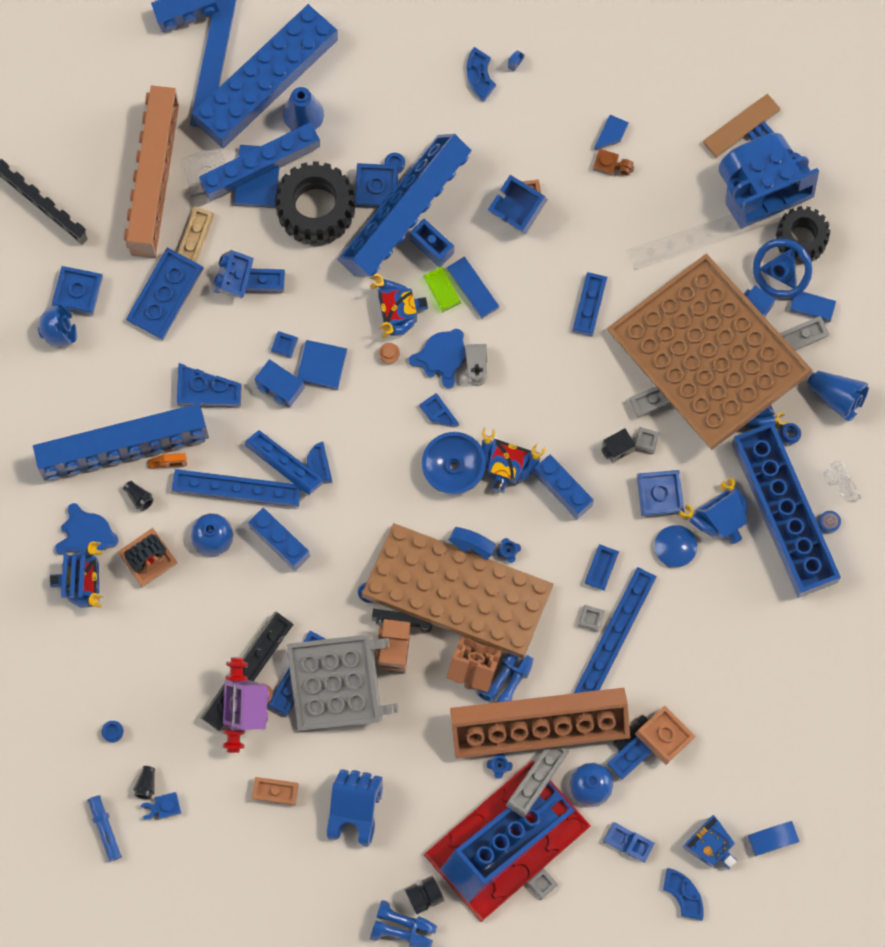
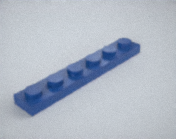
(236, 488)

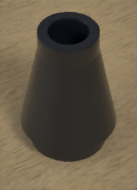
(140, 497)
(145, 784)

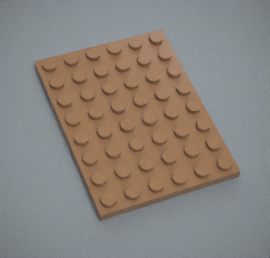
(709, 351)

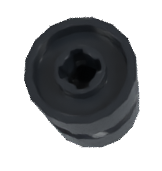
(424, 894)

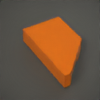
(168, 460)

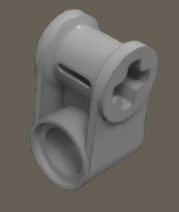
(476, 361)

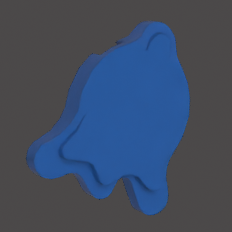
(441, 355)
(83, 529)

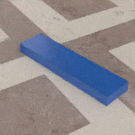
(283, 462)
(283, 697)

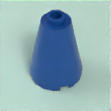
(302, 109)
(839, 392)

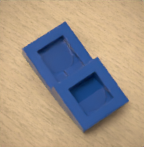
(468, 539)
(773, 838)
(628, 842)

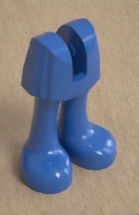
(517, 675)
(420, 923)

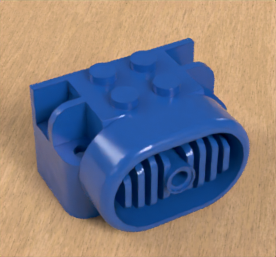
(765, 179)

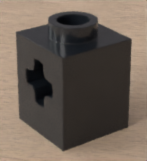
(618, 446)

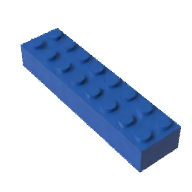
(265, 76)
(404, 205)
(121, 442)
(785, 510)

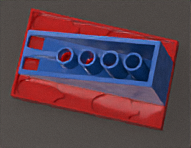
(499, 850)

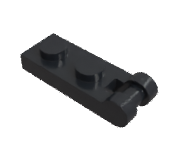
(379, 615)

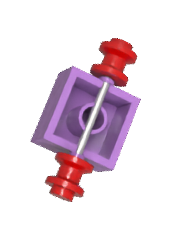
(243, 705)

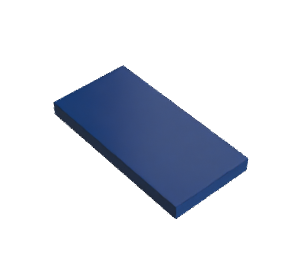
(165, 293)

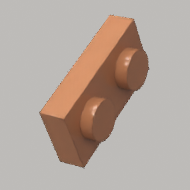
(275, 791)

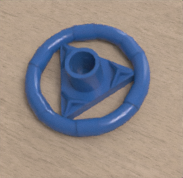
(782, 268)

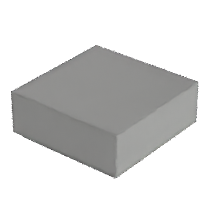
(646, 440)
(591, 618)
(542, 883)

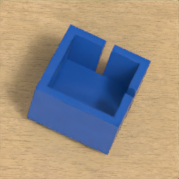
(519, 206)

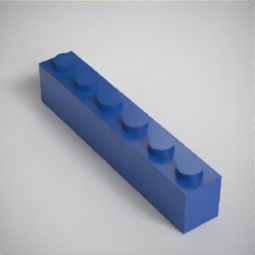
(259, 161)

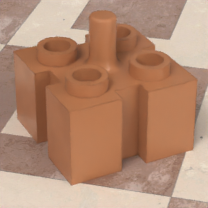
(394, 657)
(474, 664)

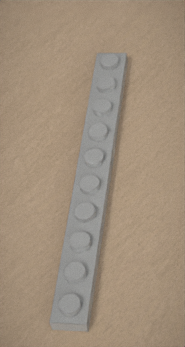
(797, 337)

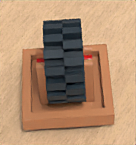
(147, 557)

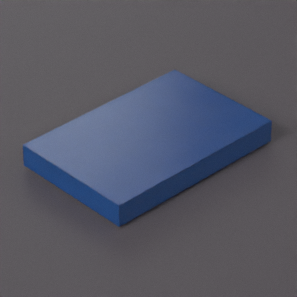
(259, 191)

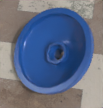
(453, 449)

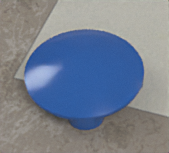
(675, 546)

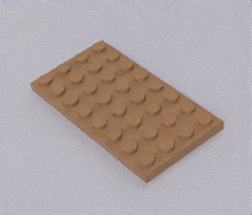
(457, 590)

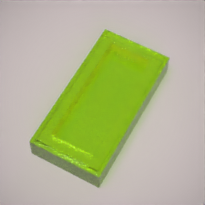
(442, 289)

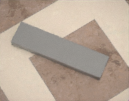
(536, 779)

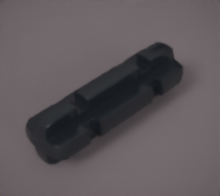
(634, 727)

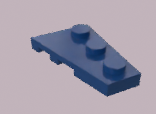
(203, 388)

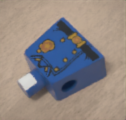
(712, 844)

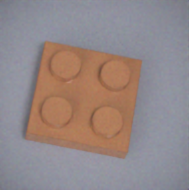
(665, 735)

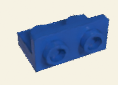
(233, 273)

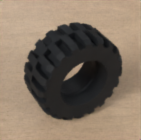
(306, 179)

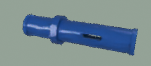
(104, 828)

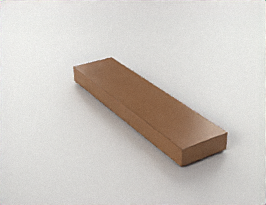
(740, 125)

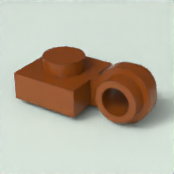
(607, 162)

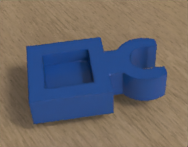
(165, 806)

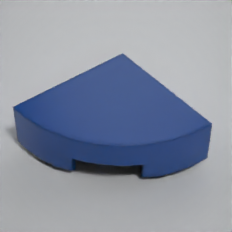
(515, 60)

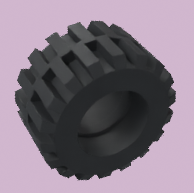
(806, 219)

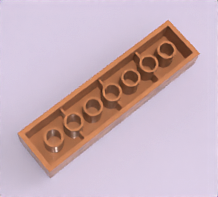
(152, 171)
(540, 722)

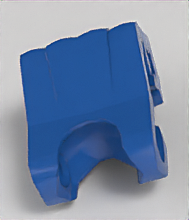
(354, 802)

